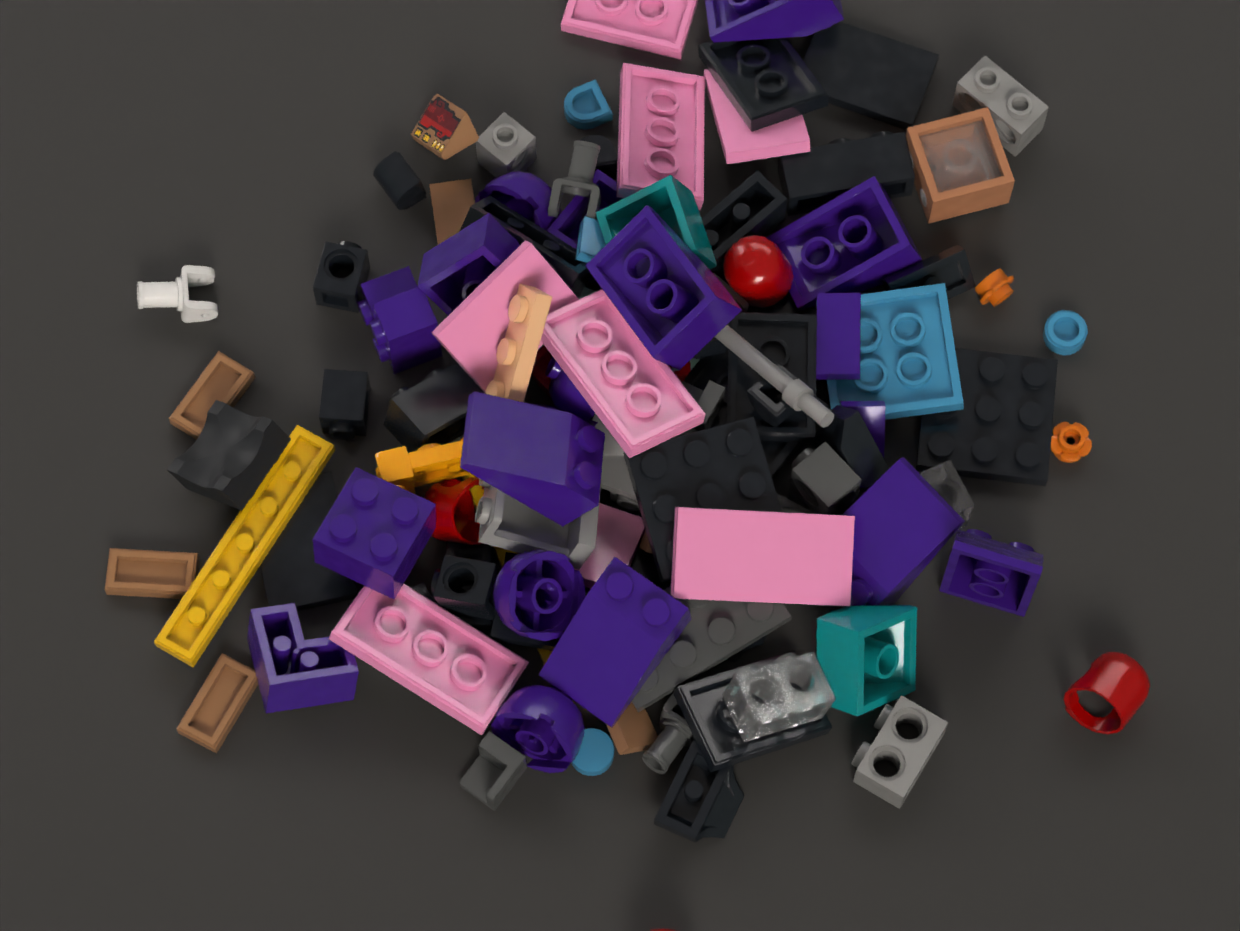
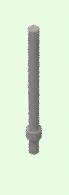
(794, 392)

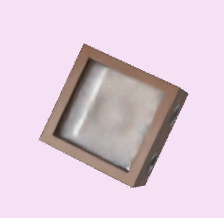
(959, 165)

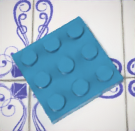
(905, 354)

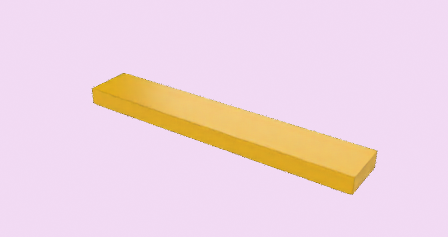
(244, 547)

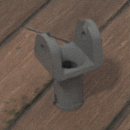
(579, 179)
(670, 741)

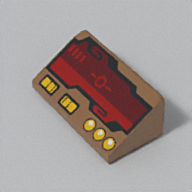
(444, 128)

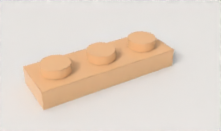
(521, 343)

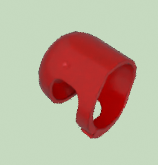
(758, 271)
(455, 511)
(1117, 680)

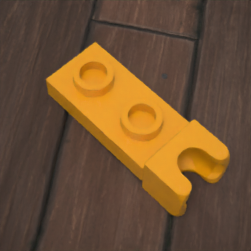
(422, 467)

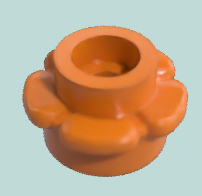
(995, 288)
(1070, 452)

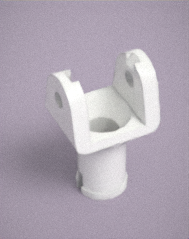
(177, 295)

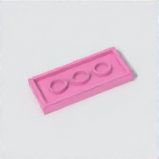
(660, 129)
(617, 376)
(762, 556)
(431, 653)

